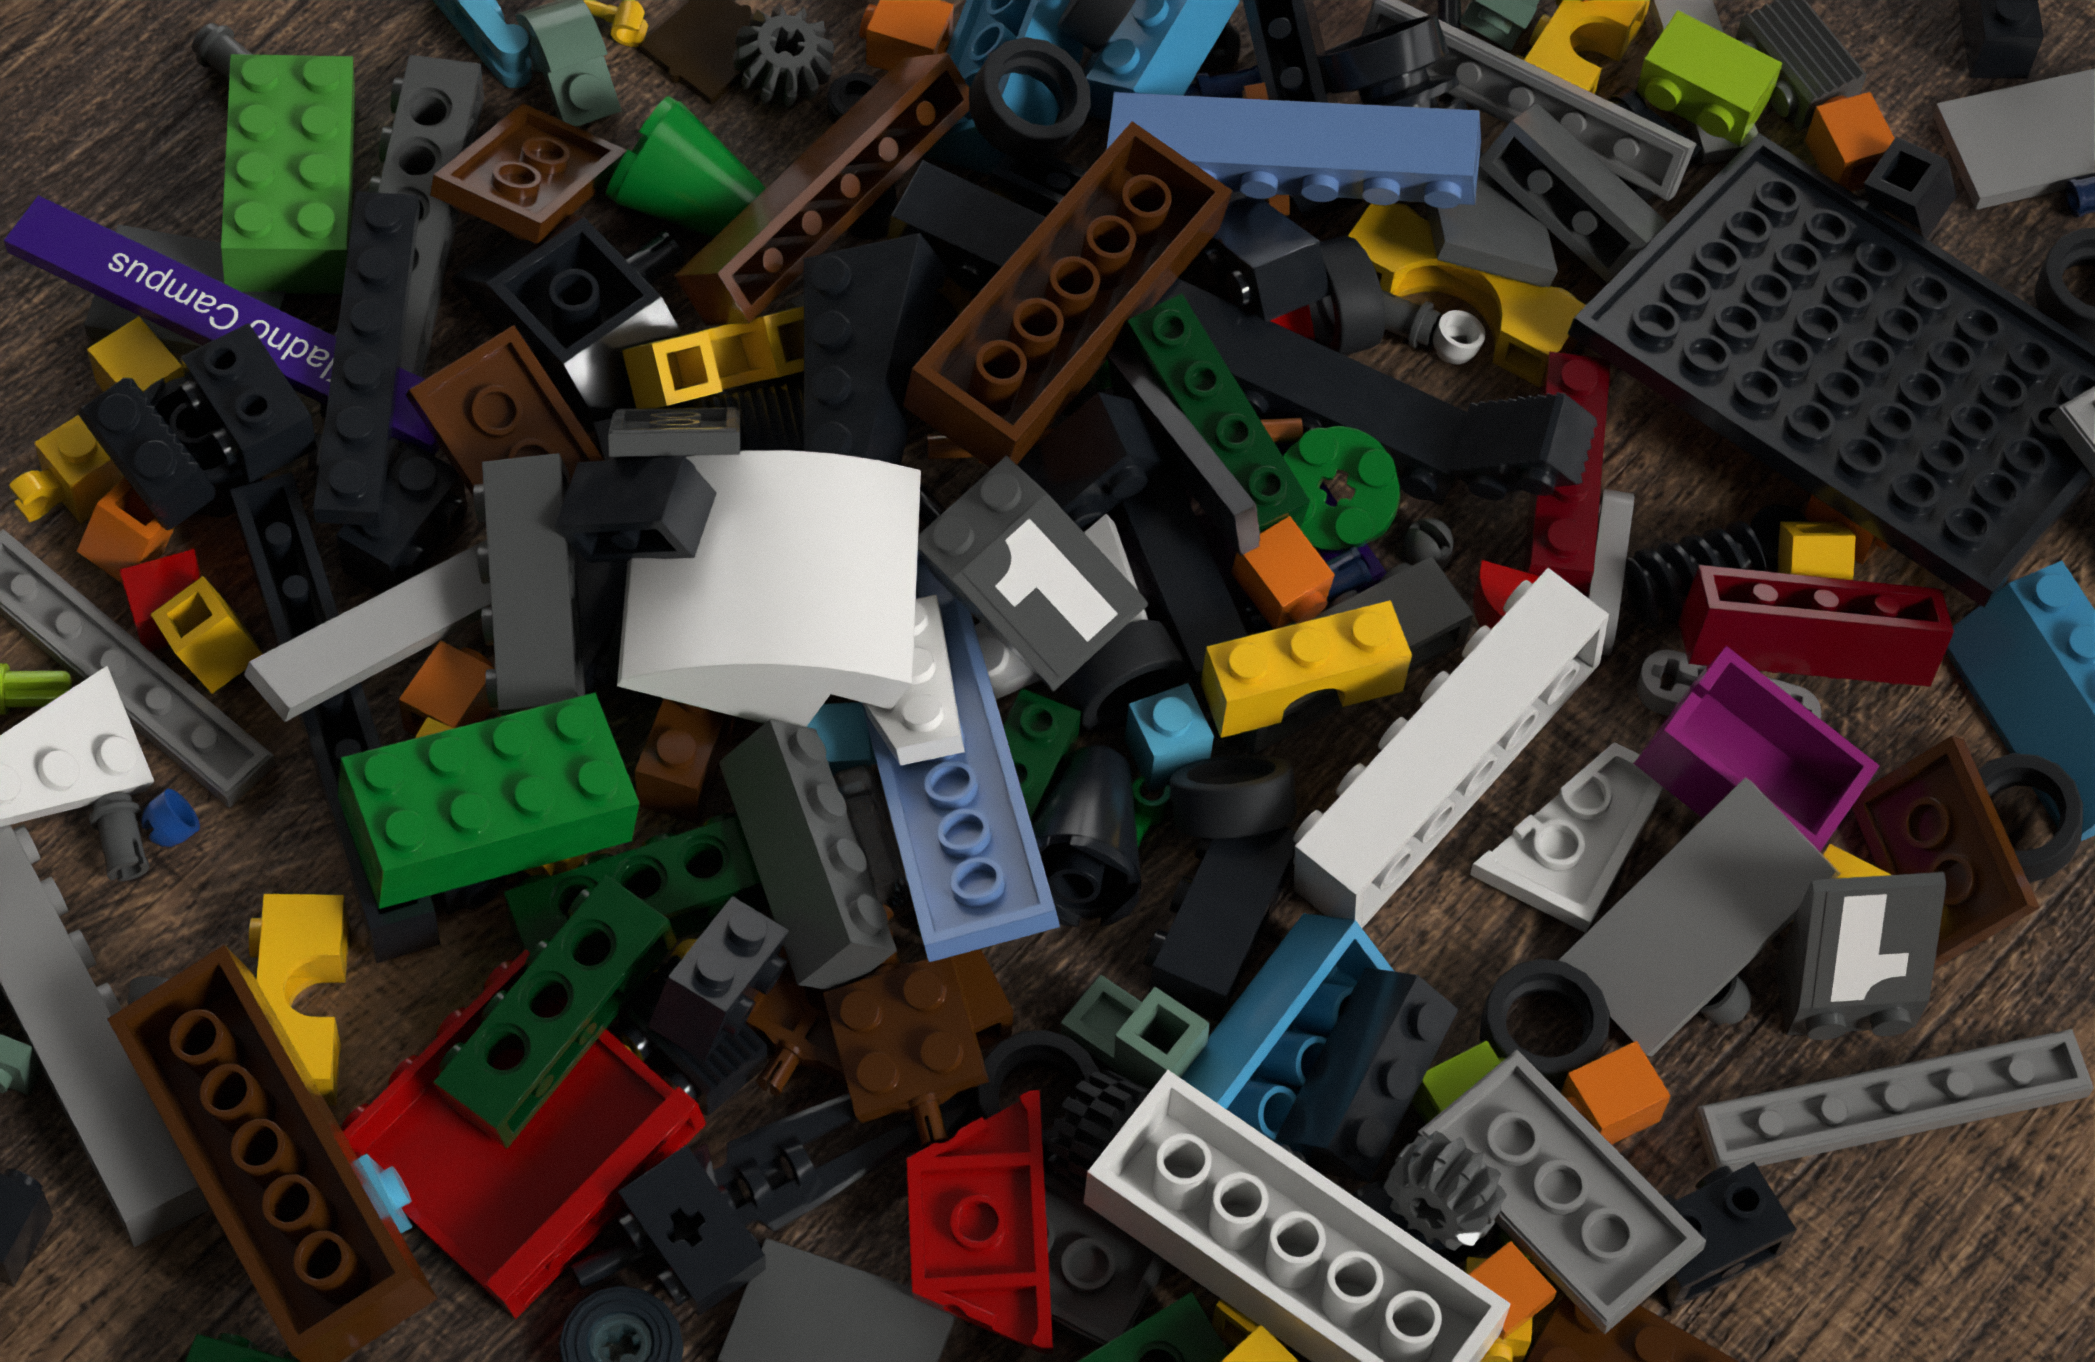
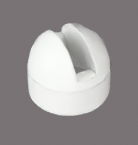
(1453, 331)

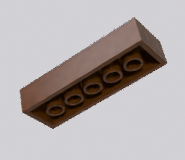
(1066, 298)
(271, 1160)

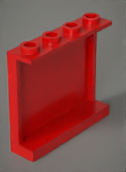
(533, 1207)

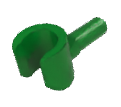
(1146, 811)

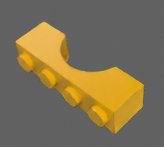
(1521, 316)

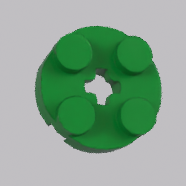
(1370, 473)

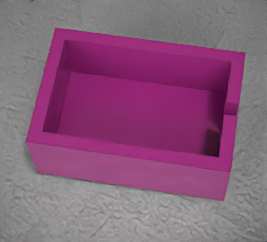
(1746, 726)

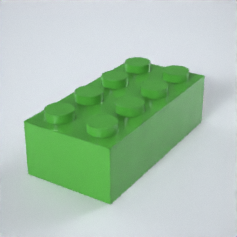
(288, 173)

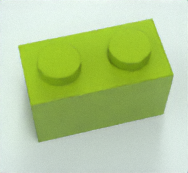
(1708, 78)

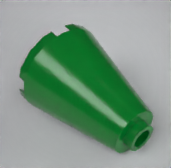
(683, 174)

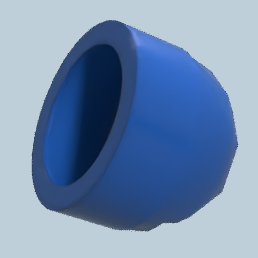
(170, 818)

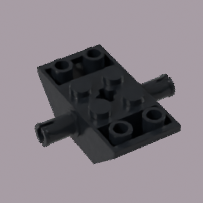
(577, 307)

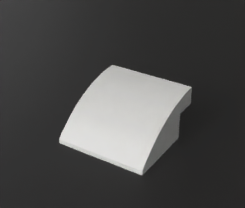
(789, 593)

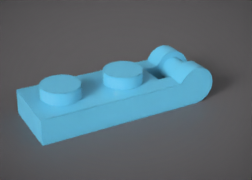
(499, 45)

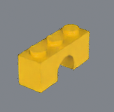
(1584, 26)
(716, 359)
(1263, 673)
(300, 945)

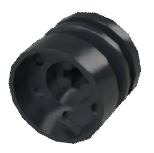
(1392, 65)

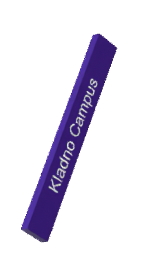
(188, 302)

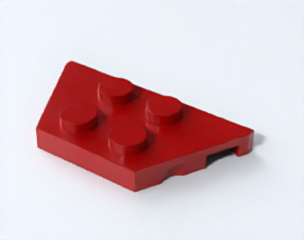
(984, 1225)

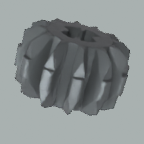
(783, 55)
(1445, 1190)

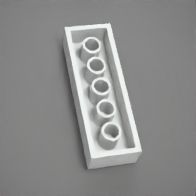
(1449, 749)
(1284, 1239)

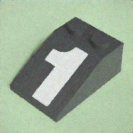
(1029, 573)
(1861, 955)

